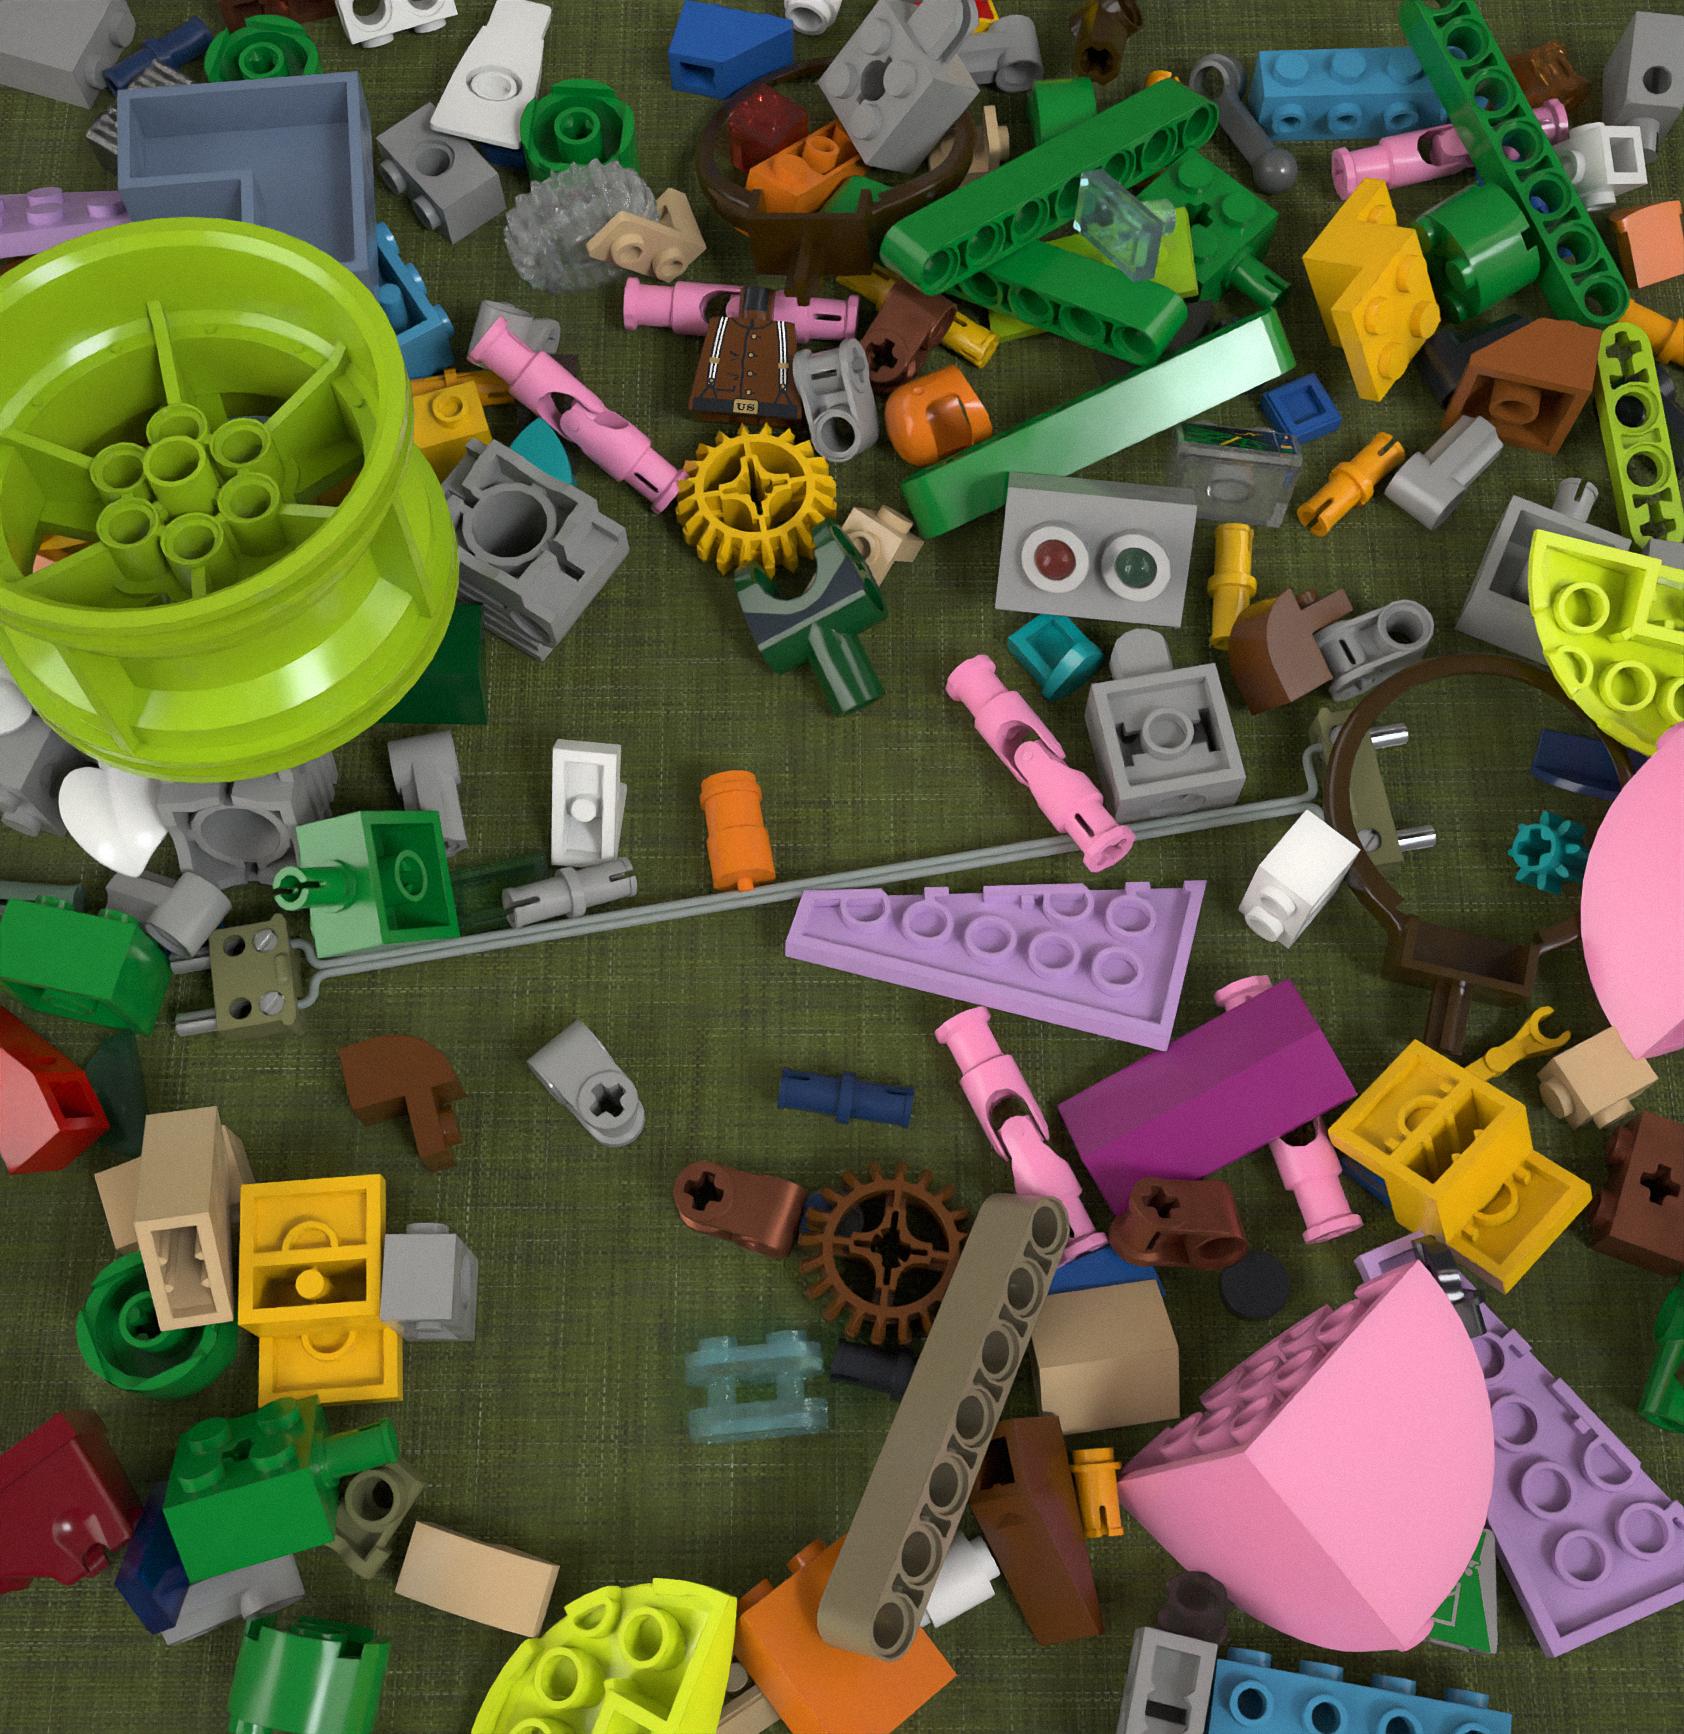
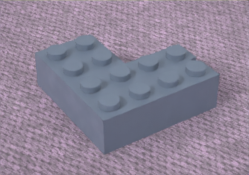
(258, 154)

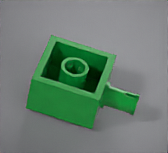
(1227, 230)
(372, 882)
(82, 965)
(264, 1484)

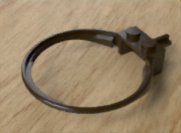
(821, 243)
(1426, 955)

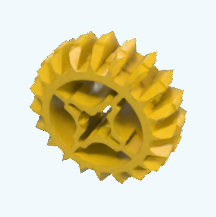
(785, 481)

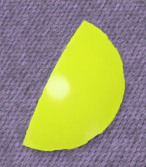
(1611, 634)
(621, 1665)

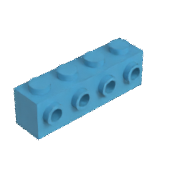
(1344, 93)
(419, 326)
(1262, 1700)

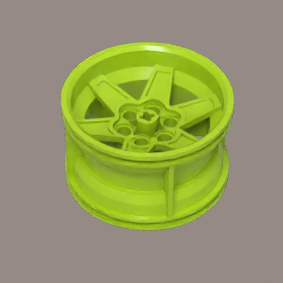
(216, 609)

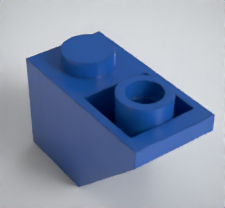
(726, 49)

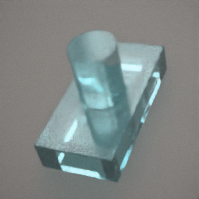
(1121, 225)

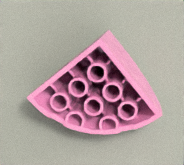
(1637, 905)
(1334, 1470)

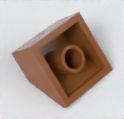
(1529, 383)

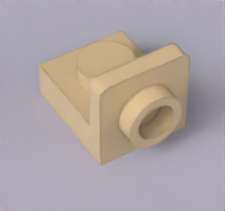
(991, 147)

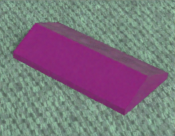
(1208, 1096)

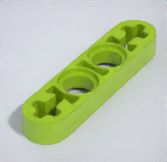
(1648, 439)

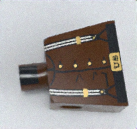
(748, 368)

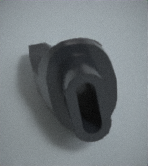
(1441, 1265)

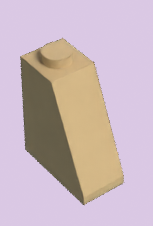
(186, 1218)

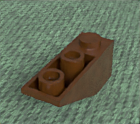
(1036, 1530)

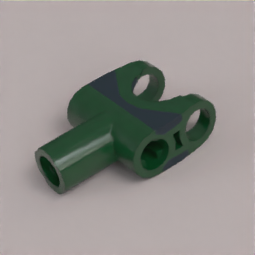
(822, 622)

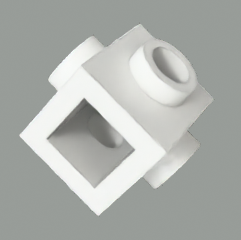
(1603, 162)

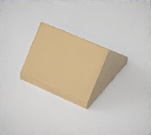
(1105, 1358)

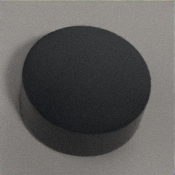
(1254, 1287)

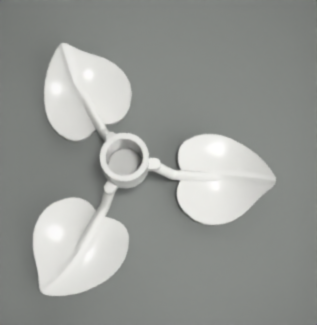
(101, 807)

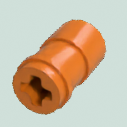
(737, 836)

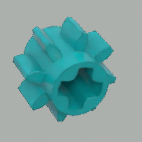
(1550, 853)

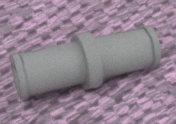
(569, 892)

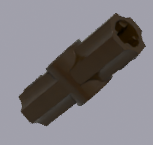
(1101, 37)

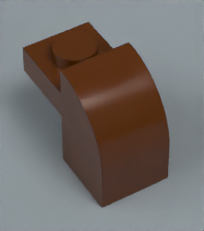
(1275, 649)
(406, 1077)

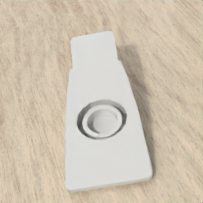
(496, 76)

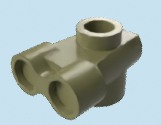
(367, 1522)

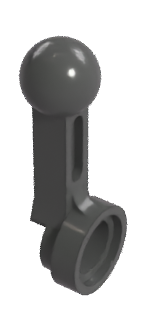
(1273, 167)

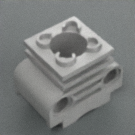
(528, 546)
(247, 825)

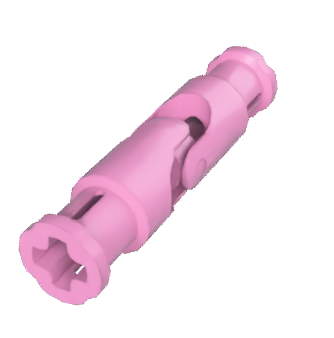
(1401, 165)
(685, 305)
(600, 433)
(1060, 791)
(1036, 1168)
(1308, 1169)

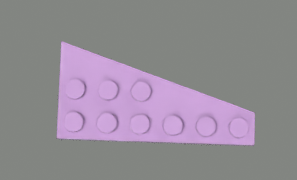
(49, 217)
(1031, 950)
(1568, 1504)

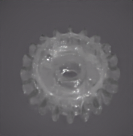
(562, 214)

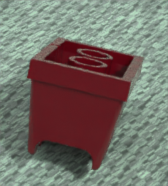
(63, 1503)

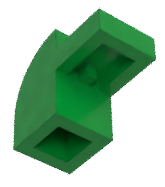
(1059, 106)

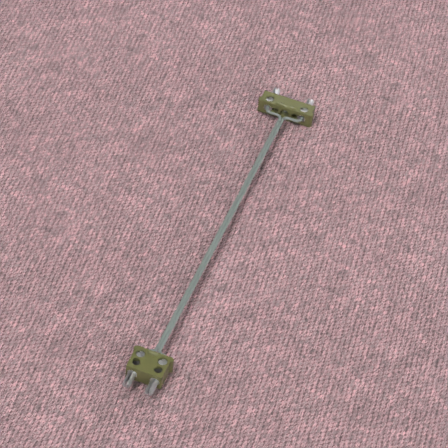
(269, 968)

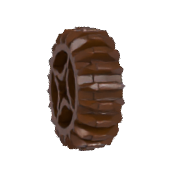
(857, 1250)

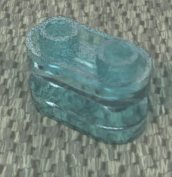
(724, 1364)

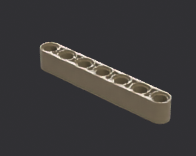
(943, 1428)

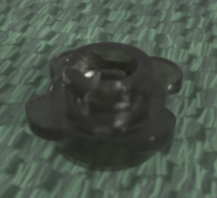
(1193, 1593)

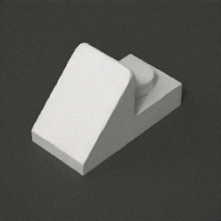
(586, 803)

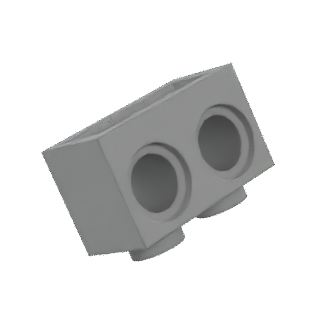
(1166, 1684)

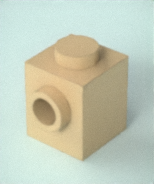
(1594, 1081)

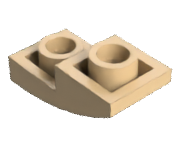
(477, 1579)

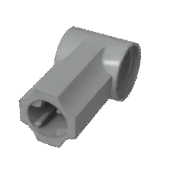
(1004, 55)
(1437, 481)
(428, 778)
(169, 910)
(236, 1595)

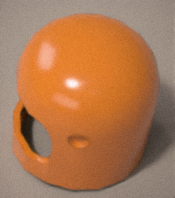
(928, 420)

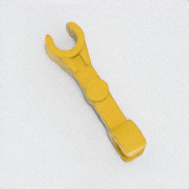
(1525, 1044)

